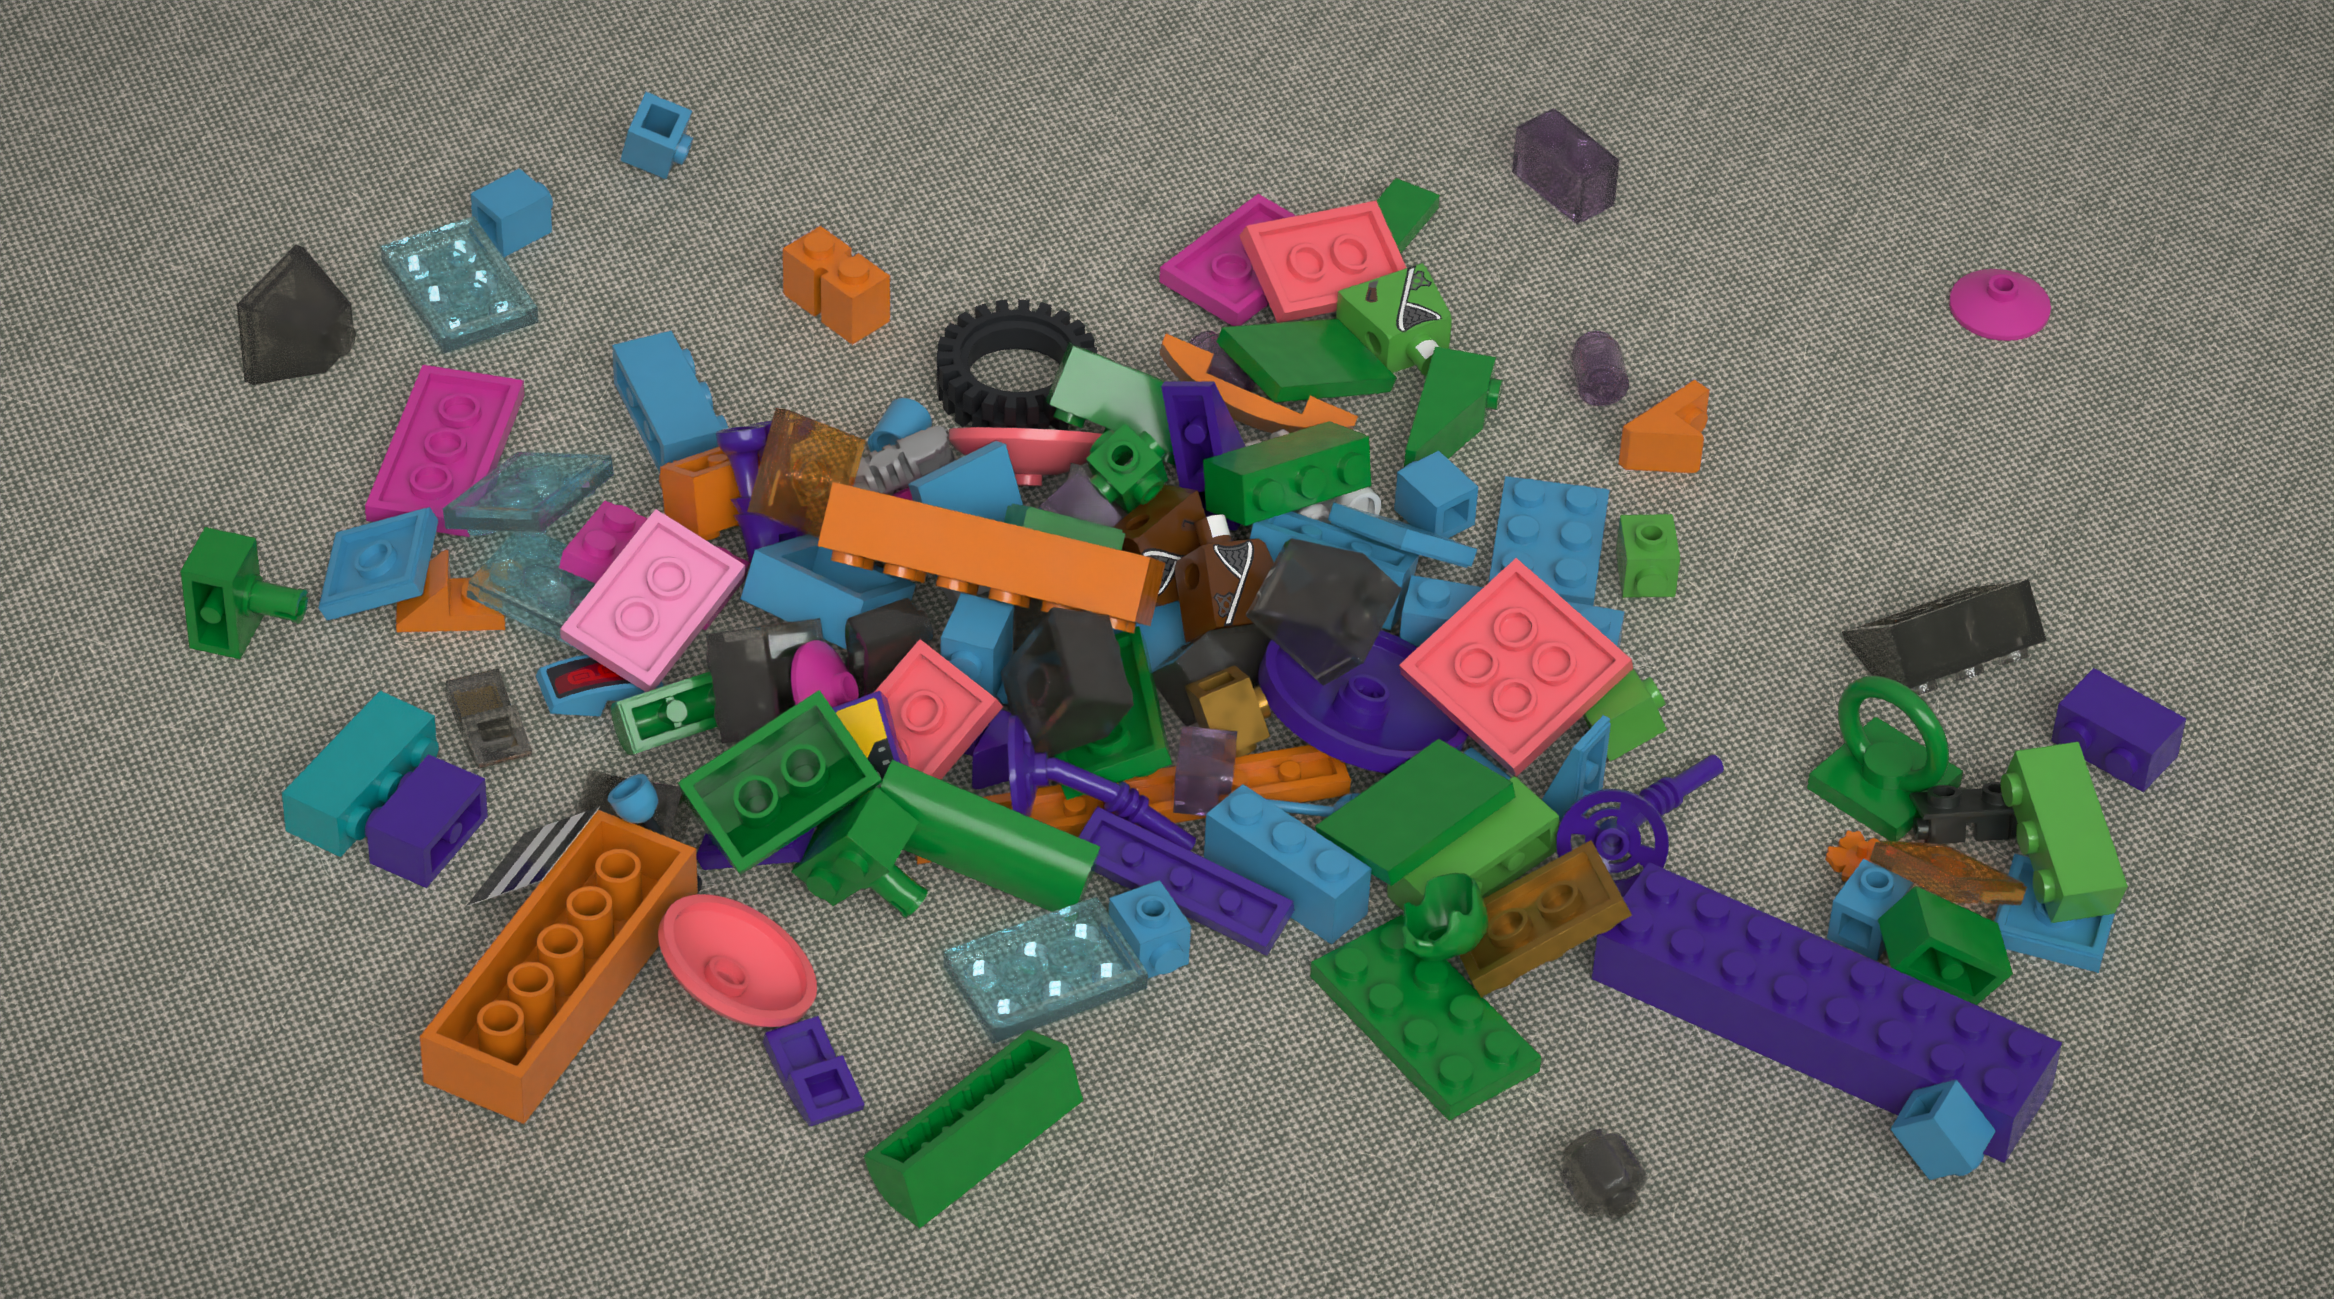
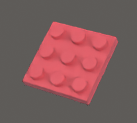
(1516, 667)

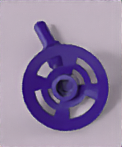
(1033, 769)
(1622, 833)

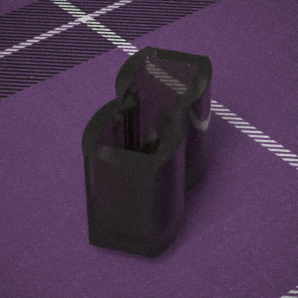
(880, 641)

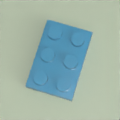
(1553, 533)

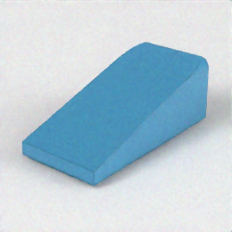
(1582, 769)

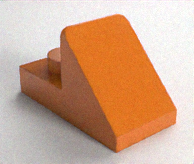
(1668, 433)
(445, 605)

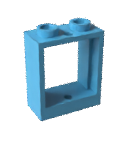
(802, 583)

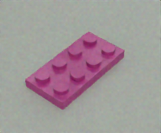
(444, 442)

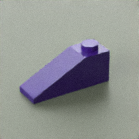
(1198, 430)

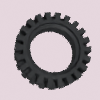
(996, 332)

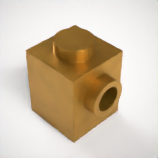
(1231, 704)

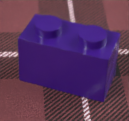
(2119, 729)
(426, 820)

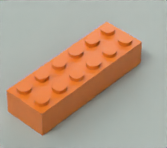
(989, 553)
(557, 967)

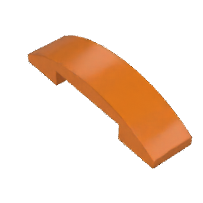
(1193, 364)

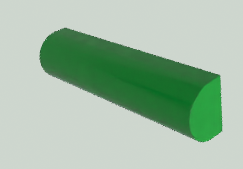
(665, 714)

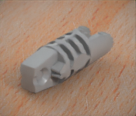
(905, 461)

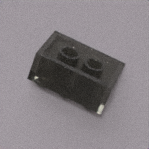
(1950, 635)

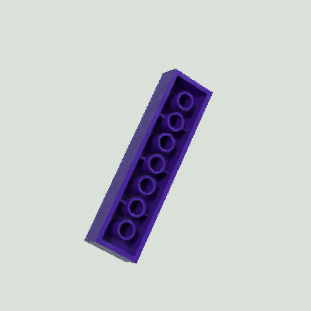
(1820, 1005)

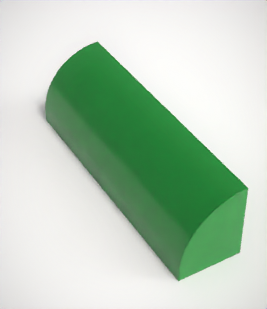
(991, 841)
(975, 1127)

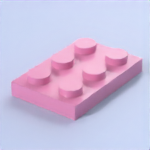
(652, 601)

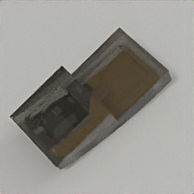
(487, 719)

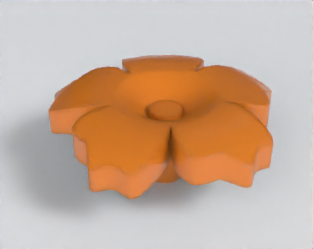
(1849, 853)

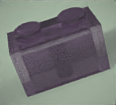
(1565, 166)

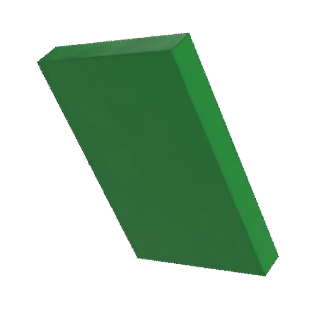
(1306, 360)
(1416, 811)

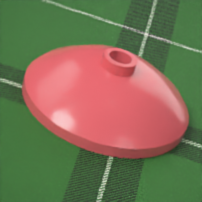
(1030, 450)
(736, 961)

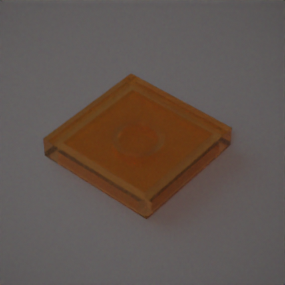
(799, 470)
(1948, 873)

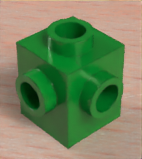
(1129, 483)

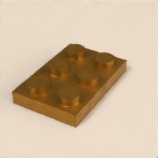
(1544, 918)

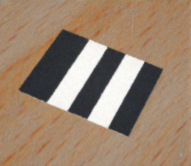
(533, 856)

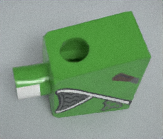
(1398, 317)

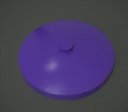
(1365, 715)

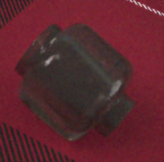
(1603, 1174)

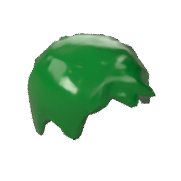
(1447, 919)

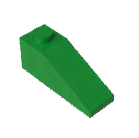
(1453, 403)

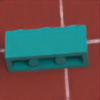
(358, 773)

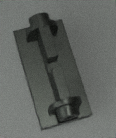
(1948, 810)

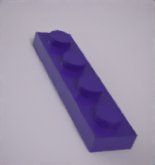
(1197, 885)

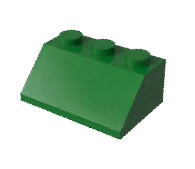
(778, 783)

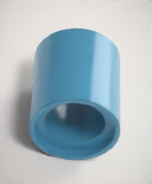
(899, 421)

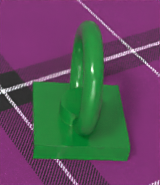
(1879, 764)

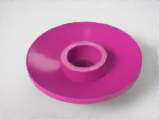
(2000, 304)
(821, 668)

